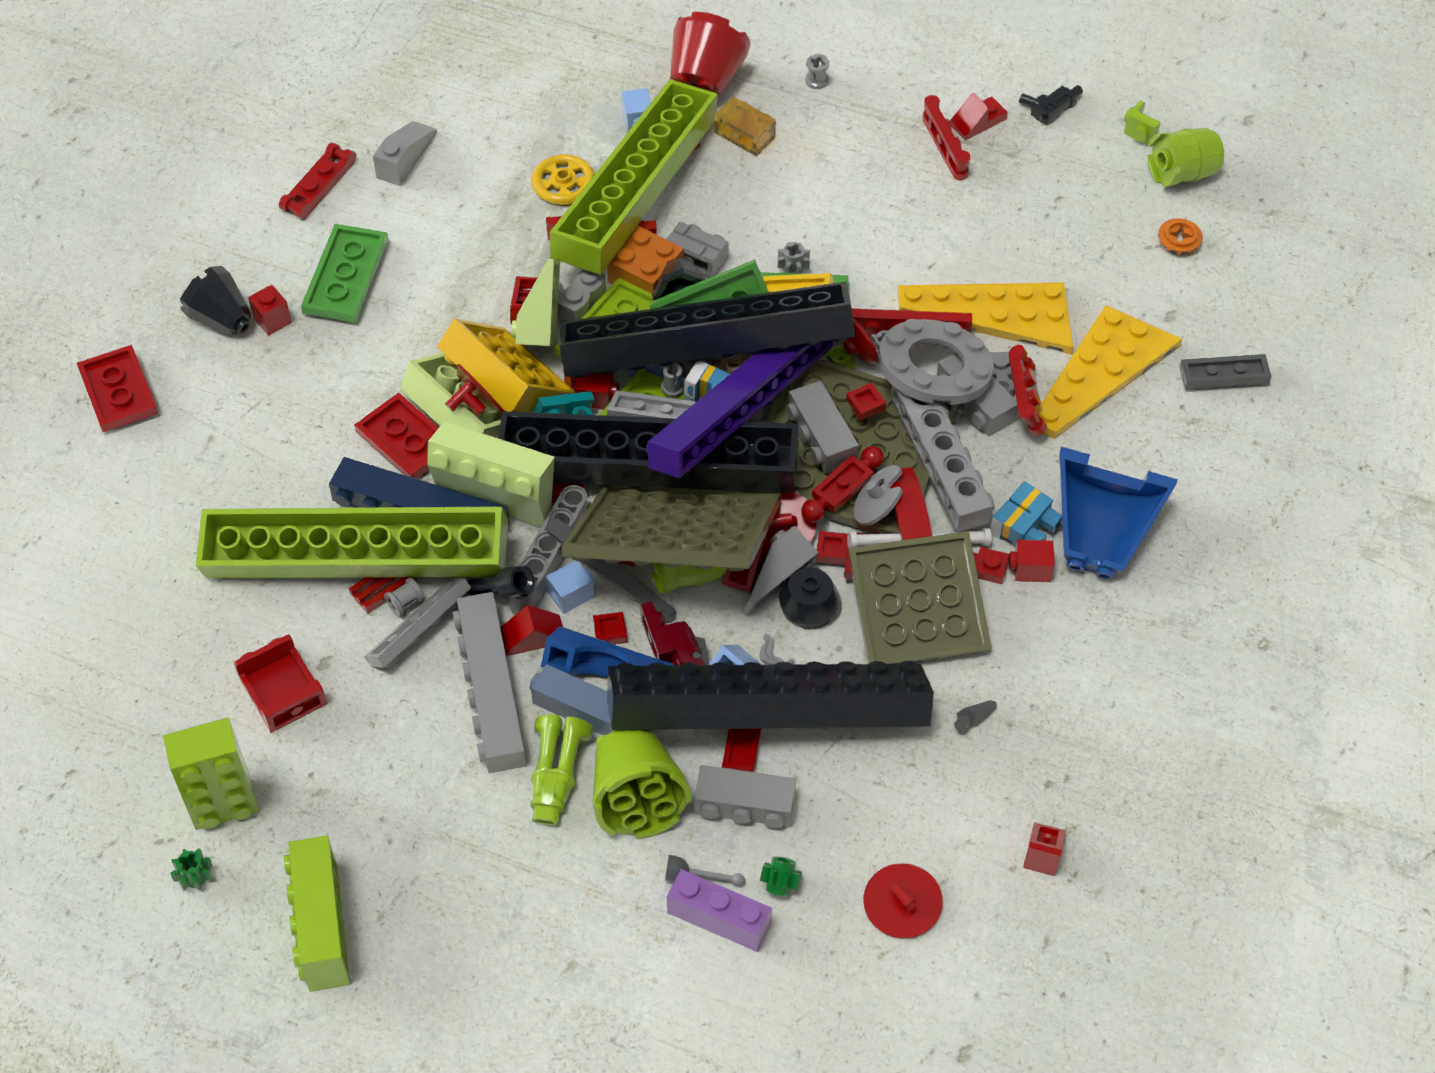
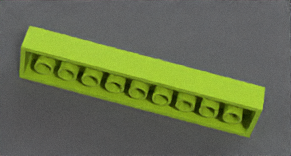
(633, 177)
(352, 542)

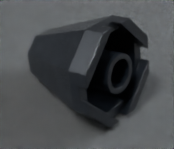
(676, 276)
(216, 302)

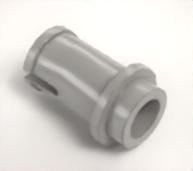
(672, 384)

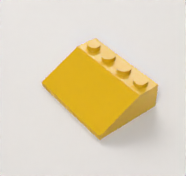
(500, 365)

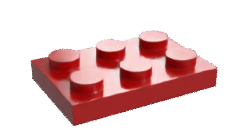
(117, 388)
(399, 434)

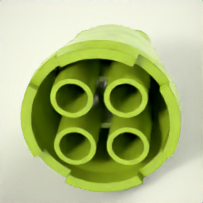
(637, 784)

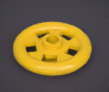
(564, 196)

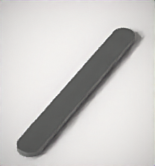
(616, 574)

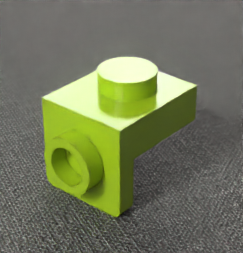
(1140, 125)

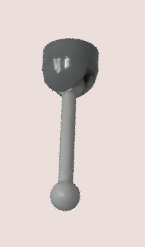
(677, 863)

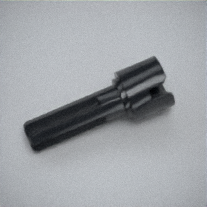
(508, 582)

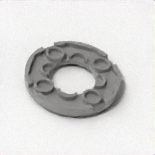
(910, 380)

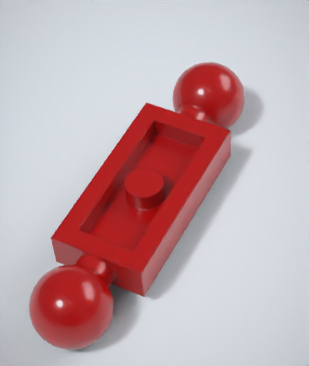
(842, 484)

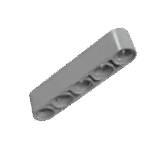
(549, 561)

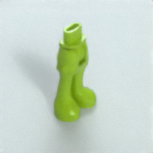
(552, 785)

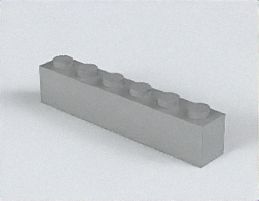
(491, 683)

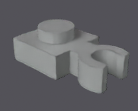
(1002, 370)

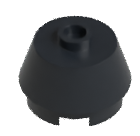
(809, 598)

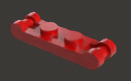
(942, 135)
(318, 181)
(1026, 395)

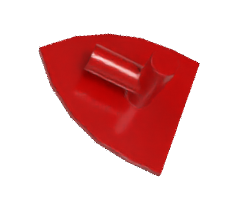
(465, 394)

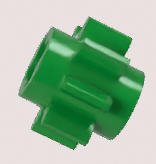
(191, 869)
(780, 876)

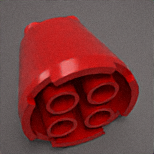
(707, 51)

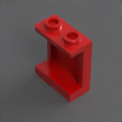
(279, 683)

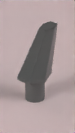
(973, 714)

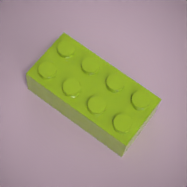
(211, 773)
(316, 914)

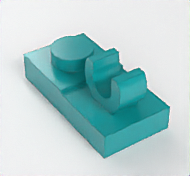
(566, 404)

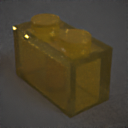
(745, 126)

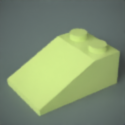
(539, 313)

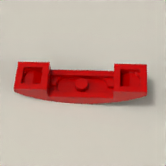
(911, 507)

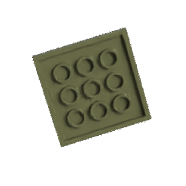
(919, 599)

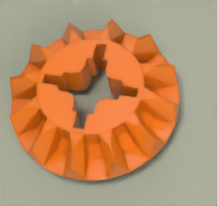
(1189, 231)

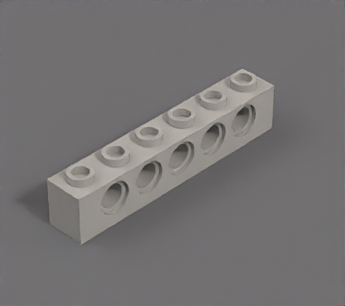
(930, 433)

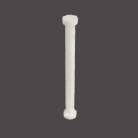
(854, 540)

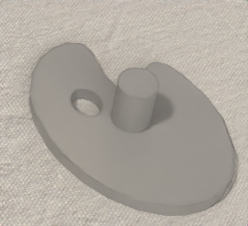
(875, 500)

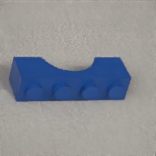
(581, 654)

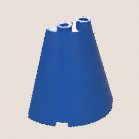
(1106, 513)

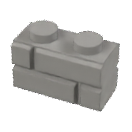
(700, 248)

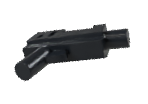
(1049, 107)

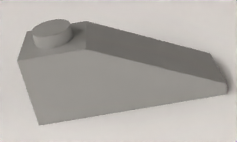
(401, 152)
(787, 554)

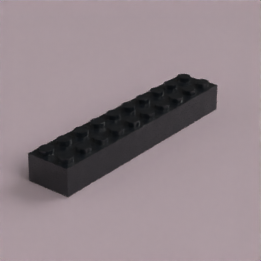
(706, 329)
(615, 453)
(768, 695)

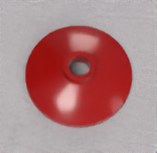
(861, 345)

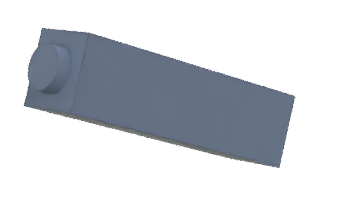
(571, 697)

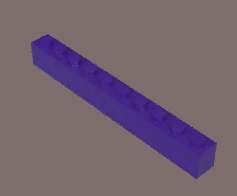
(729, 406)

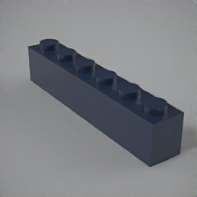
(374, 487)

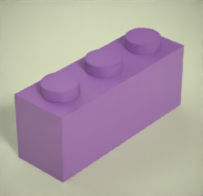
(719, 910)

